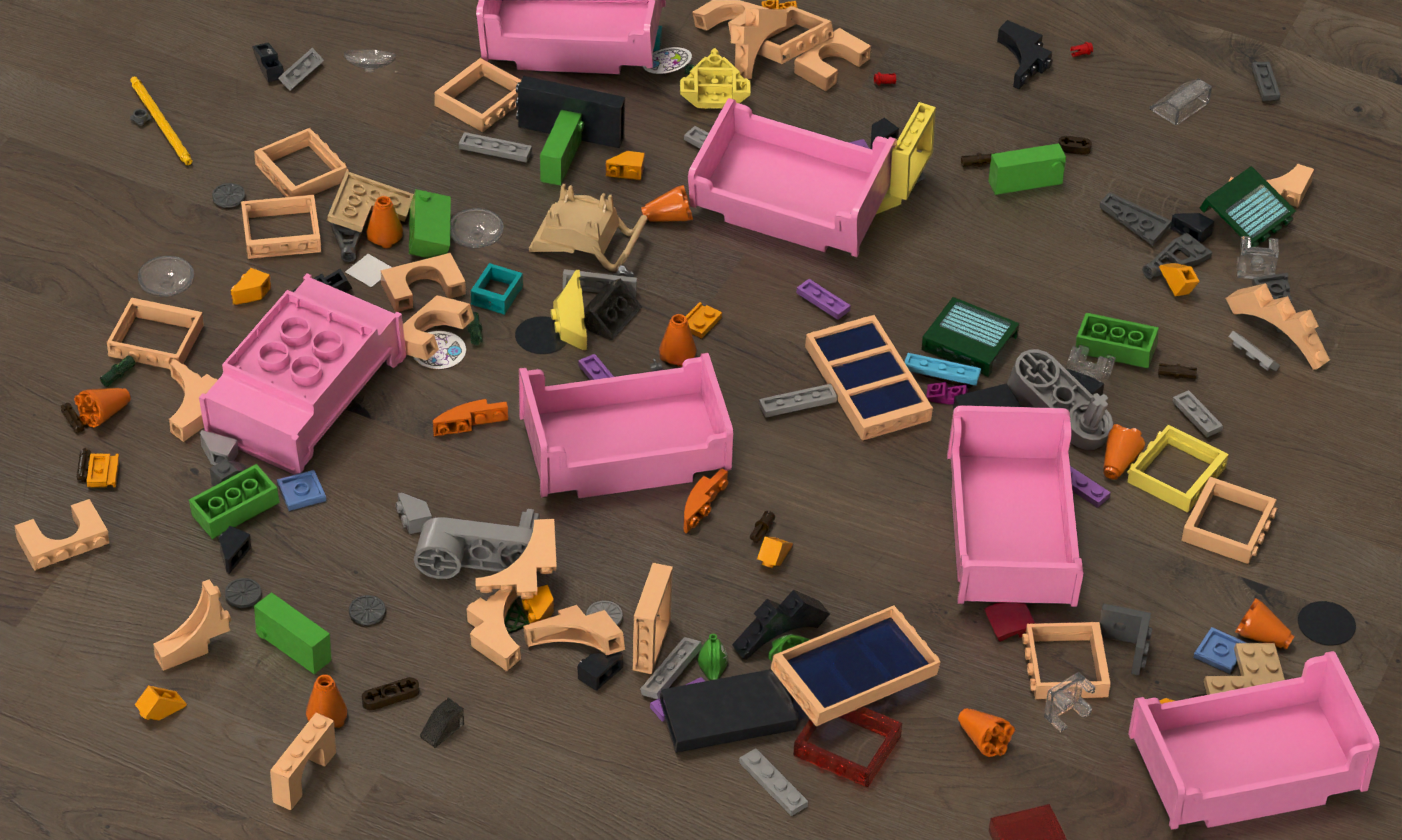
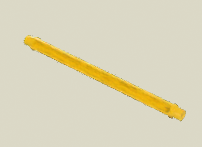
(161, 121)

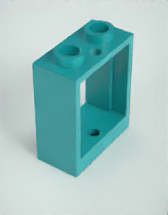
(499, 303)

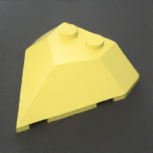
(714, 82)
(569, 314)

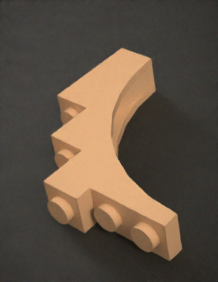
(1281, 313)

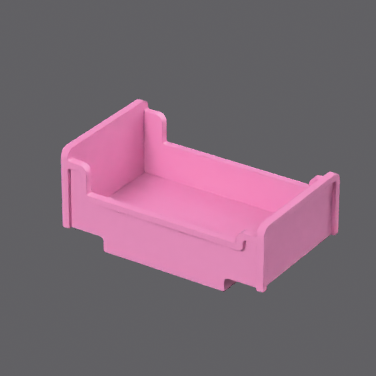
(569, 33)
(790, 180)
(300, 372)
(626, 429)
(1014, 505)
(1257, 747)

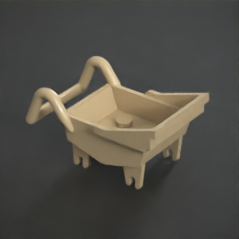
(585, 226)

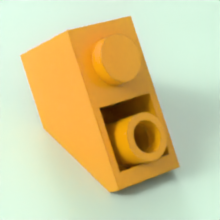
(626, 165)
(1179, 278)
(251, 287)
(540, 606)

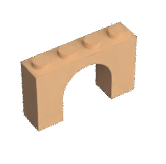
(722, 10)
(842, 45)
(439, 269)
(435, 313)
(46, 551)
(313, 743)

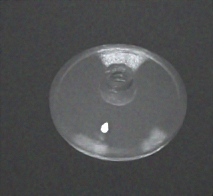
(369, 59)
(476, 228)
(165, 276)

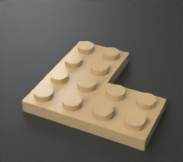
(357, 198)
(1257, 665)

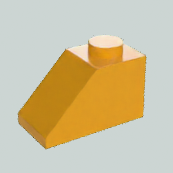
(773, 551)
(159, 703)

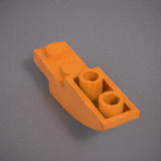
(464, 416)
(701, 497)

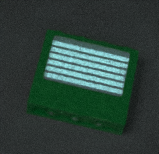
(1250, 206)
(968, 335)

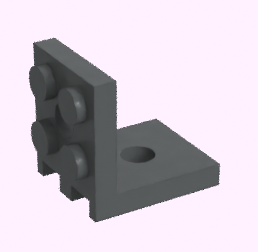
(1134, 630)

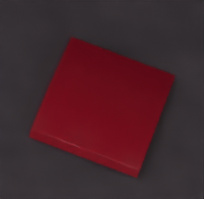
(1009, 619)

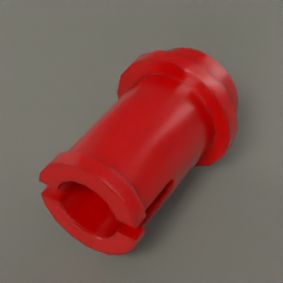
(1086, 48)
(884, 78)

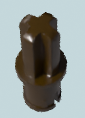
(762, 526)

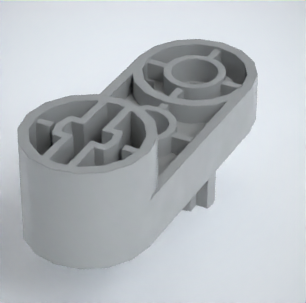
(1038, 382)
(458, 543)

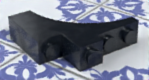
(1028, 50)
(775, 619)

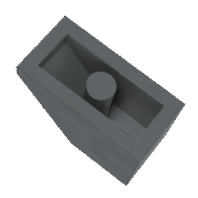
(225, 470)

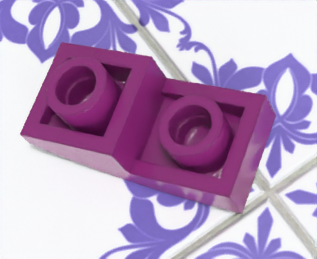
(943, 394)

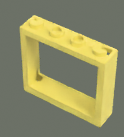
(905, 160)
(1188, 444)

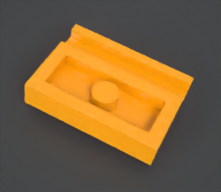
(702, 319)
(102, 470)

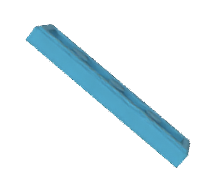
(942, 369)

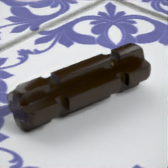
(72, 417)
(83, 464)

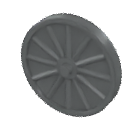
(228, 195)
(243, 592)
(367, 610)

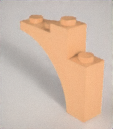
(749, 38)
(1293, 184)
(189, 418)
(538, 556)
(573, 626)
(490, 631)
(193, 635)

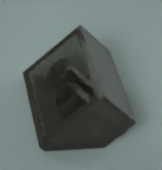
(611, 310)

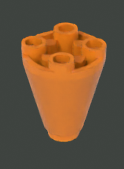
(669, 207)
(384, 223)
(677, 342)
(100, 404)
(1121, 450)
(1264, 626)
(327, 701)
(986, 731)

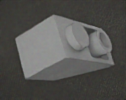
(218, 447)
(413, 511)

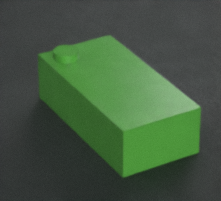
(561, 147)
(1027, 169)
(429, 224)
(1125, 340)
(234, 501)
(292, 633)

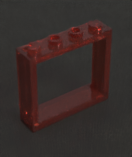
(843, 767)

